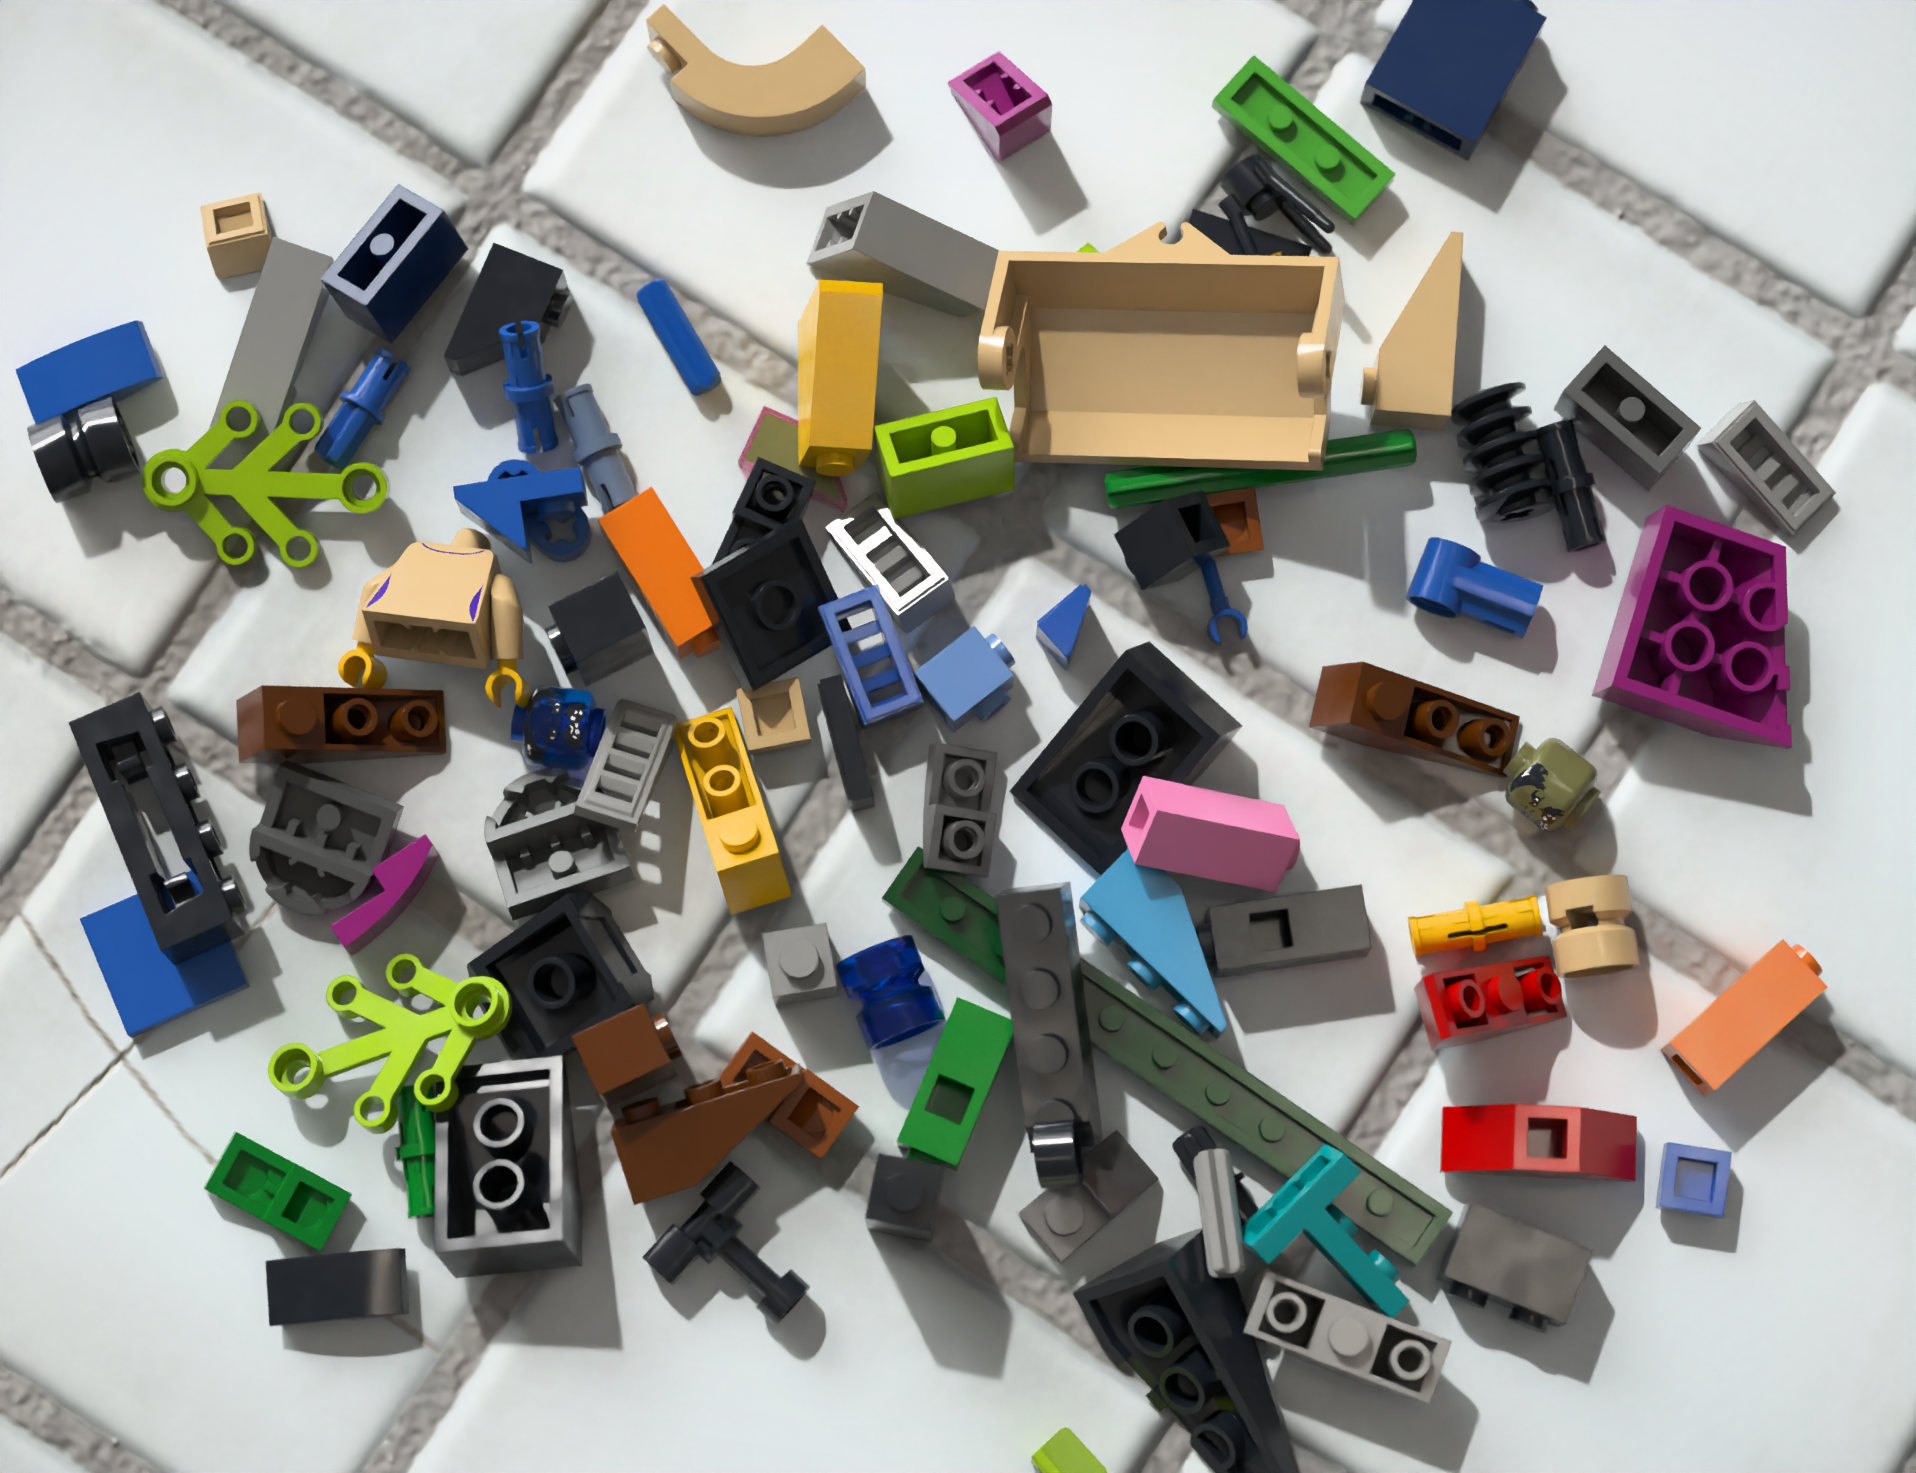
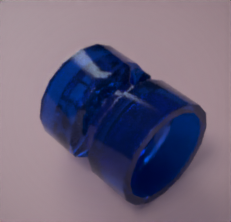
(890, 992)

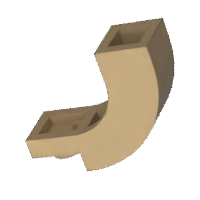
(756, 99)

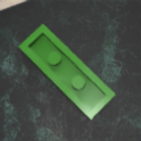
(1303, 140)

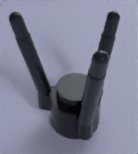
(1259, 191)

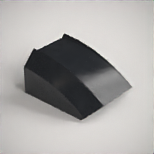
(563, 976)

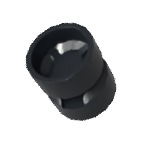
(81, 450)

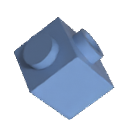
(968, 679)

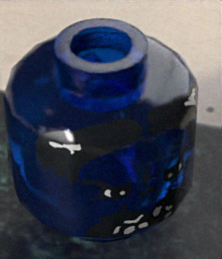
(559, 727)

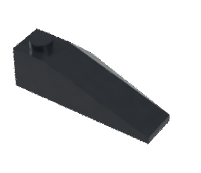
(1191, 1350)

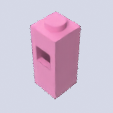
(1210, 834)

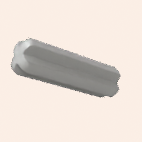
(1219, 1213)

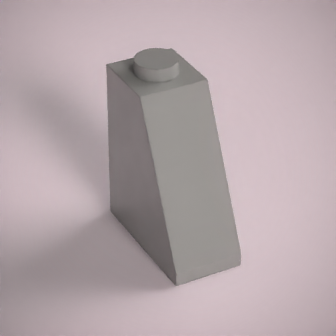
(907, 252)

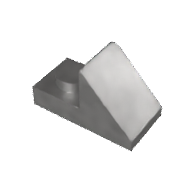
(1073, 1214)

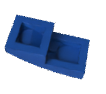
(90, 370)

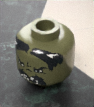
(1551, 784)

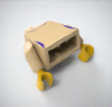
(441, 609)

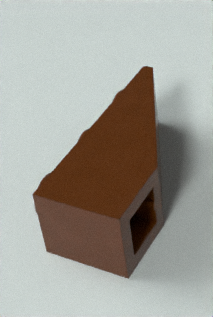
(1412, 718)
(338, 724)
(684, 1140)

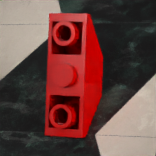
(1488, 1001)
(1538, 1142)

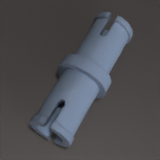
(596, 447)

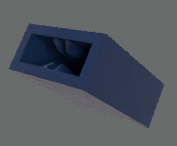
(1452, 67)

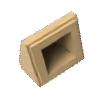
(236, 235)

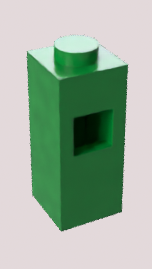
(956, 1085)

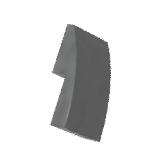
(957, 810)

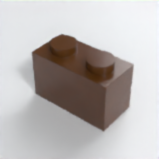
(628, 1054)

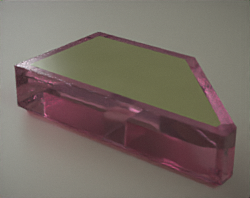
(777, 441)

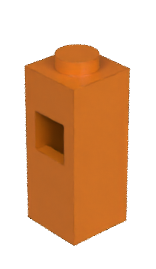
(661, 570)
(1746, 1016)

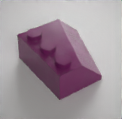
(1702, 631)

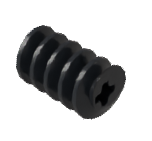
(1499, 455)

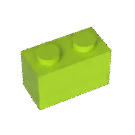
(944, 457)

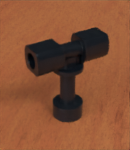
(713, 1233)

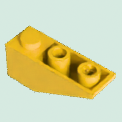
(731, 811)

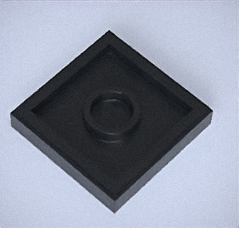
(768, 604)

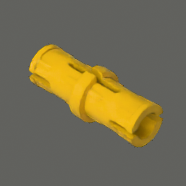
(1475, 926)

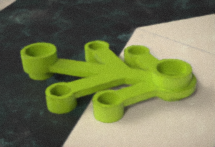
(253, 483)
(402, 1039)

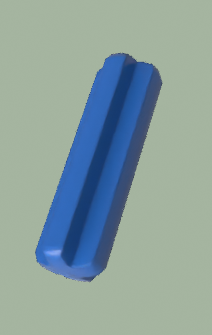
(678, 337)

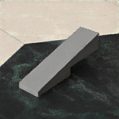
(273, 344)

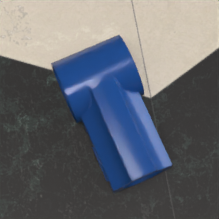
(1457, 583)

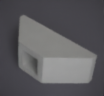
(1346, 1338)

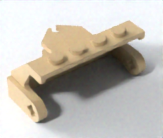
(1165, 354)

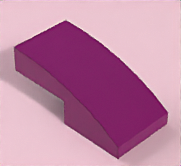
(402, 880)

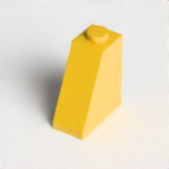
(838, 375)

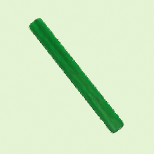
(1342, 458)

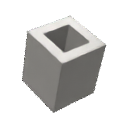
(800, 964)

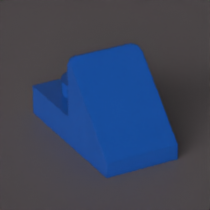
(504, 503)

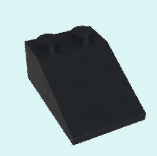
(1130, 726)
(507, 1171)

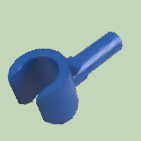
(1220, 604)

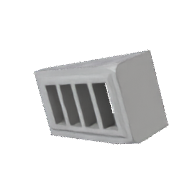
(1782, 451)
(915, 593)
(639, 732)

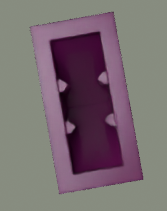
(1003, 105)

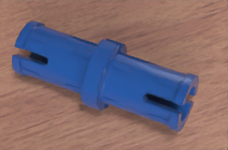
(528, 387)

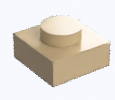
(774, 716)

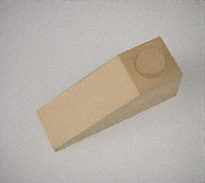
(1417, 359)

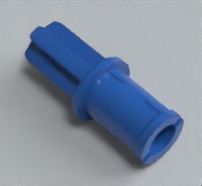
(361, 409)

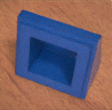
(1062, 625)

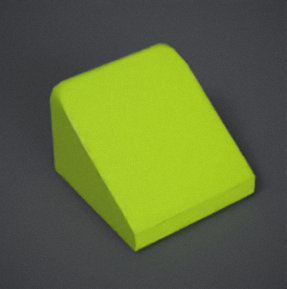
(1066, 1455)

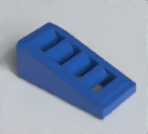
(887, 709)

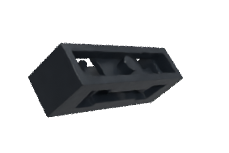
(199, 919)

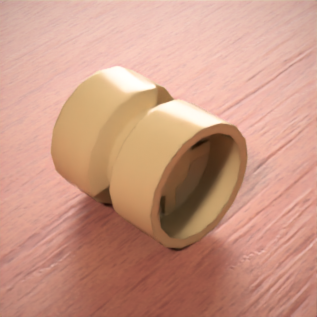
(1594, 949)

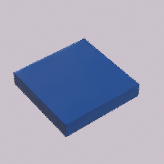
(143, 980)

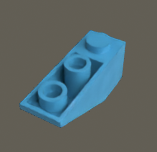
(1153, 925)

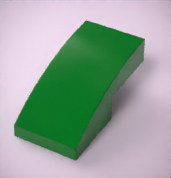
(277, 1191)

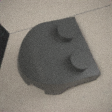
(320, 840)
(547, 849)

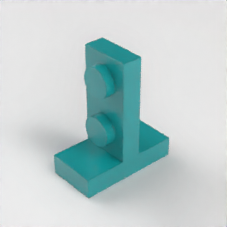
(1301, 1208)

